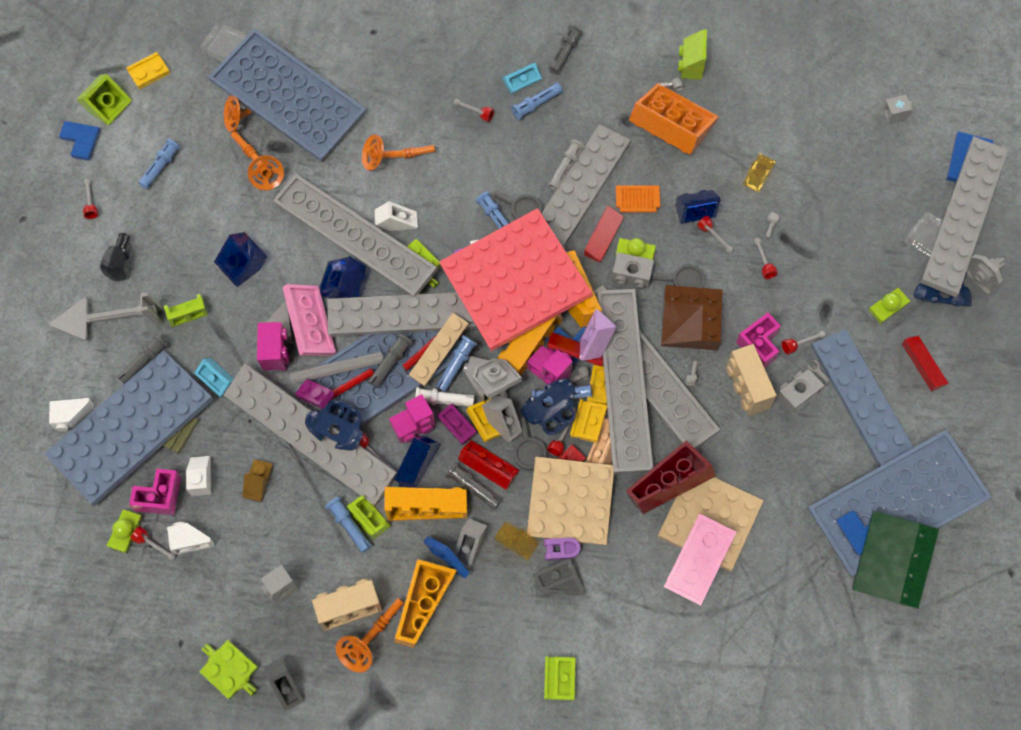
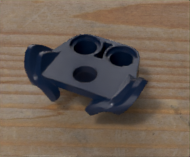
(933, 295)
(536, 413)
(320, 421)

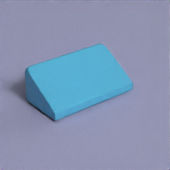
(522, 78)
(214, 376)

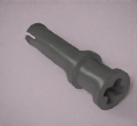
(568, 43)
(148, 353)
(394, 353)
(466, 481)

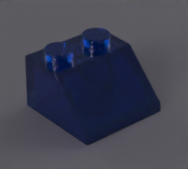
(697, 205)
(240, 258)
(342, 278)

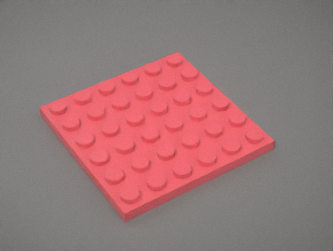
(515, 279)

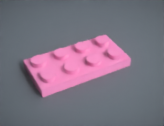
(308, 320)
(700, 559)

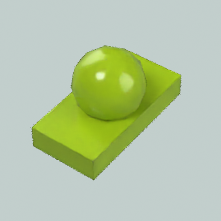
(636, 247)
(889, 305)
(122, 531)

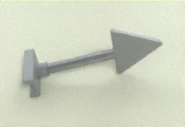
(76, 319)

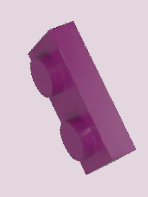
(314, 394)
(456, 424)

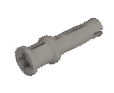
(569, 158)

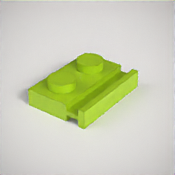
(559, 678)

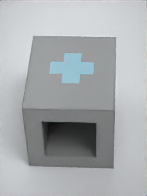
(897, 109)

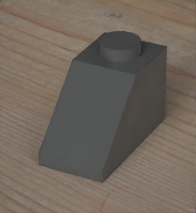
(283, 684)

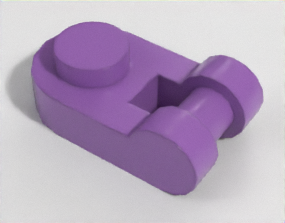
(568, 549)

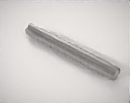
(336, 367)

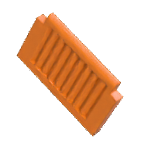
(637, 198)

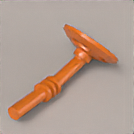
(233, 113)
(377, 154)
(262, 167)
(361, 647)

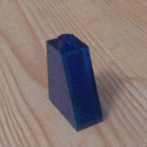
(416, 461)

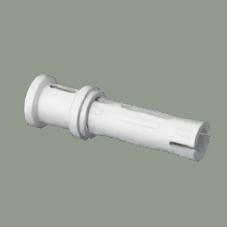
(435, 397)

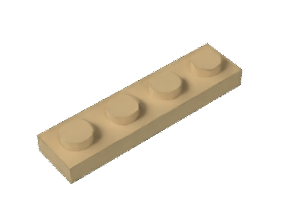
(438, 349)

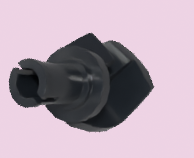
(114, 259)

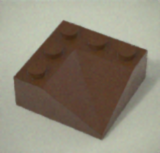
(691, 317)

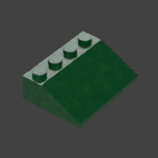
(895, 559)

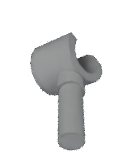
(676, 84)
(773, 218)
(815, 368)
(583, 375)
(690, 379)

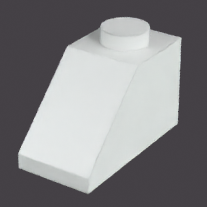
(395, 217)
(69, 413)
(199, 476)
(186, 538)

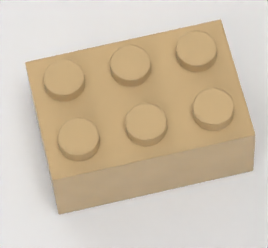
(750, 380)
(346, 605)

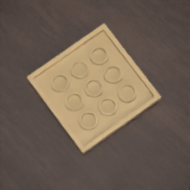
(570, 500)
(718, 502)

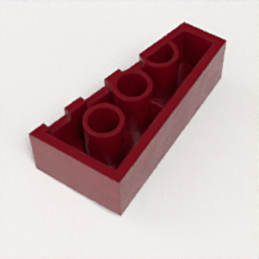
(670, 478)

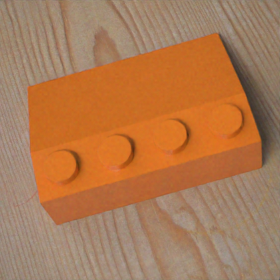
(673, 118)

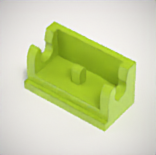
(186, 311)
(368, 517)

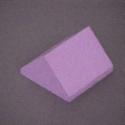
(596, 336)

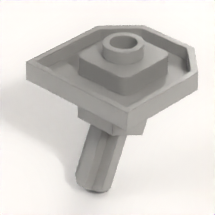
(986, 272)
(495, 377)

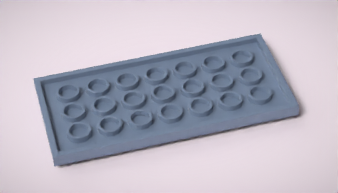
(287, 94)
(396, 384)
(128, 427)
(922, 485)

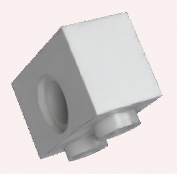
(628, 262)
(794, 400)
(278, 585)

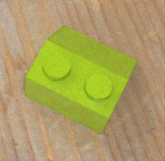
(693, 55)
(104, 99)

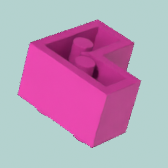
(760, 335)
(270, 346)
(550, 365)
(414, 420)
(160, 498)

